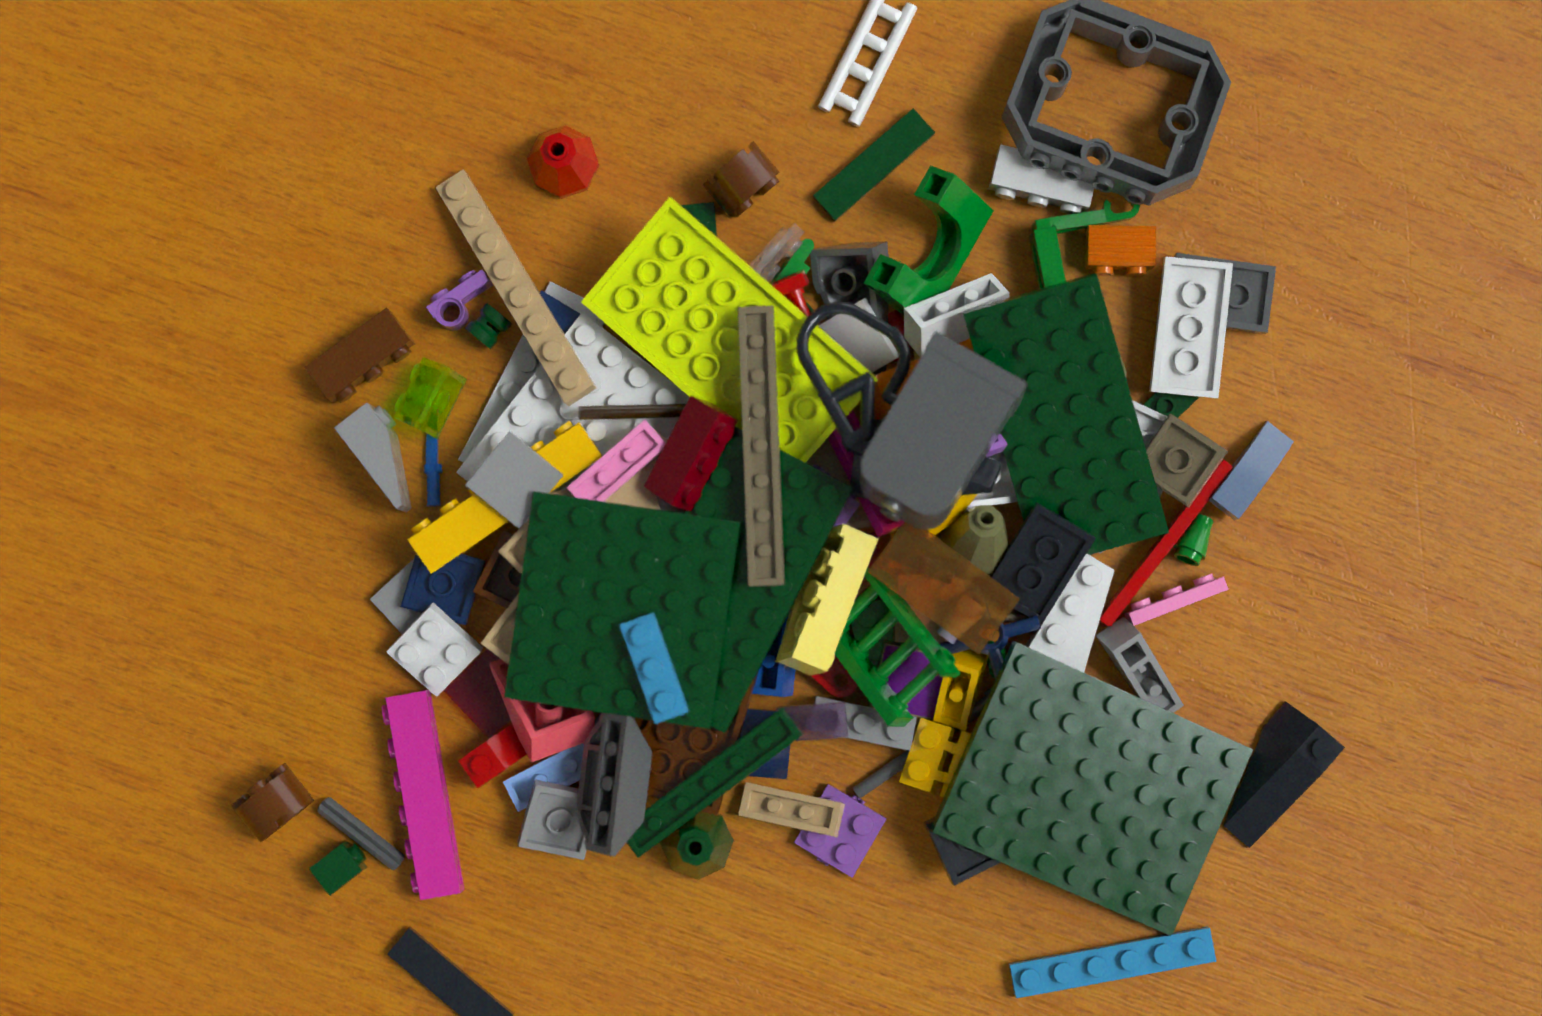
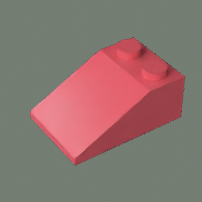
(540, 726)

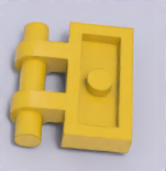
(928, 756)

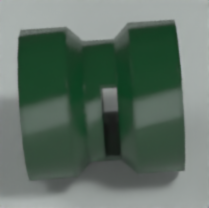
(482, 331)

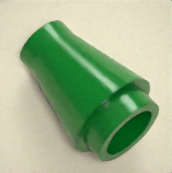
(1194, 542)

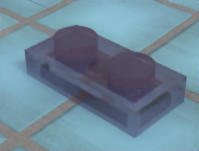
(819, 720)

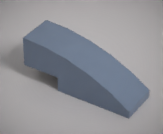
(1251, 471)

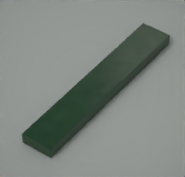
(714, 780)

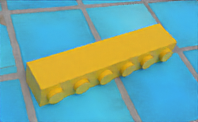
(474, 518)

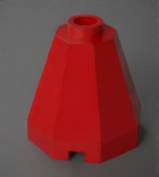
(565, 173)

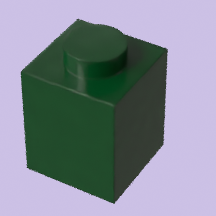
(339, 867)

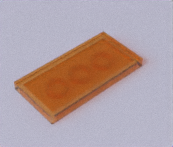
(944, 585)

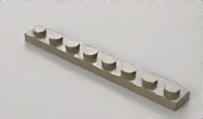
(761, 446)

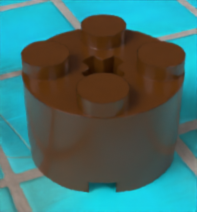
(742, 179)
(272, 802)

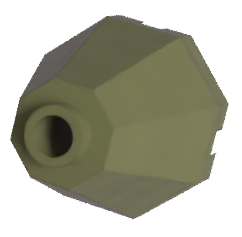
(978, 536)

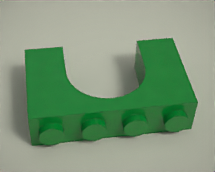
(959, 221)

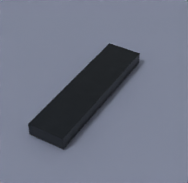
(445, 977)

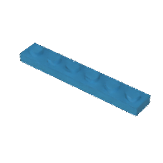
(1112, 962)

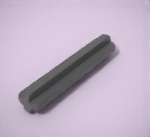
(360, 833)

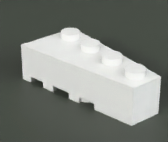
(1073, 620)

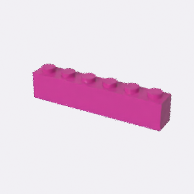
(424, 795)

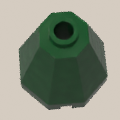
(715, 842)

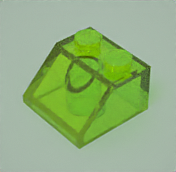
(429, 397)

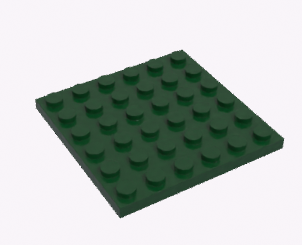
(606, 565)

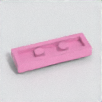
(618, 464)
(1175, 599)

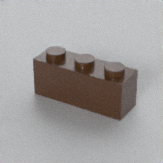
(360, 356)

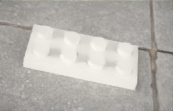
(1191, 327)

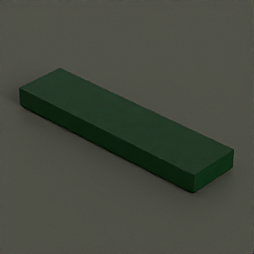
(874, 165)

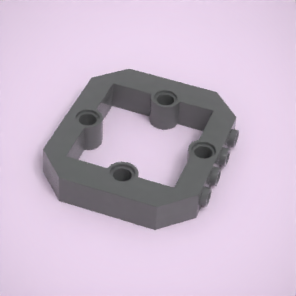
(1160, 45)

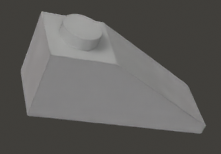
(1138, 665)

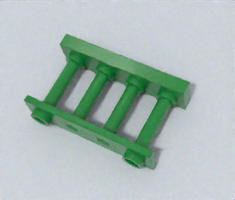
(874, 679)

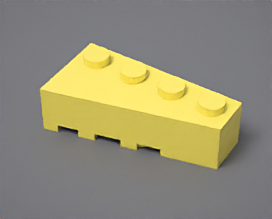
(826, 601)

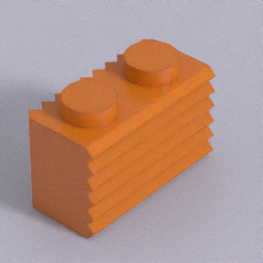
(1120, 249)

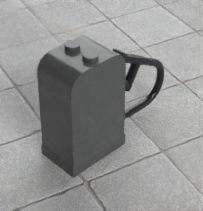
(935, 426)

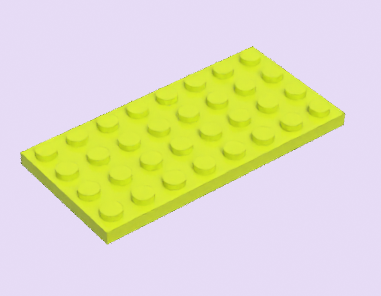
(678, 307)

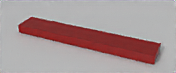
(1162, 547)

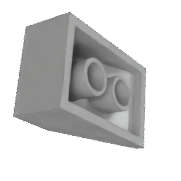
(377, 447)

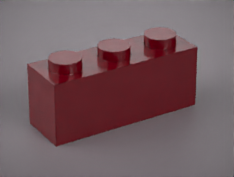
(691, 453)

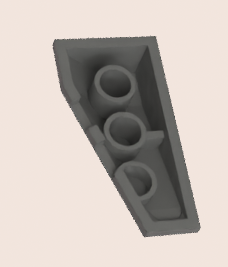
(841, 274)

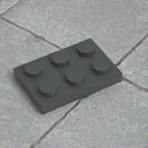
(1249, 294)

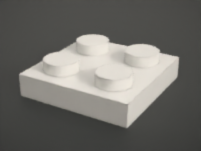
(434, 649)

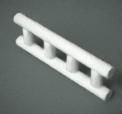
(873, 77)

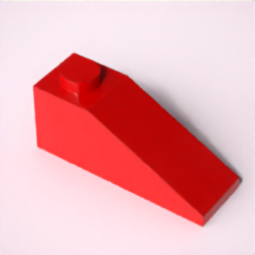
(493, 756)

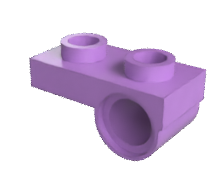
(470, 286)

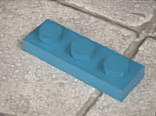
(654, 668)

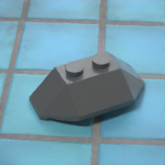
(613, 783)

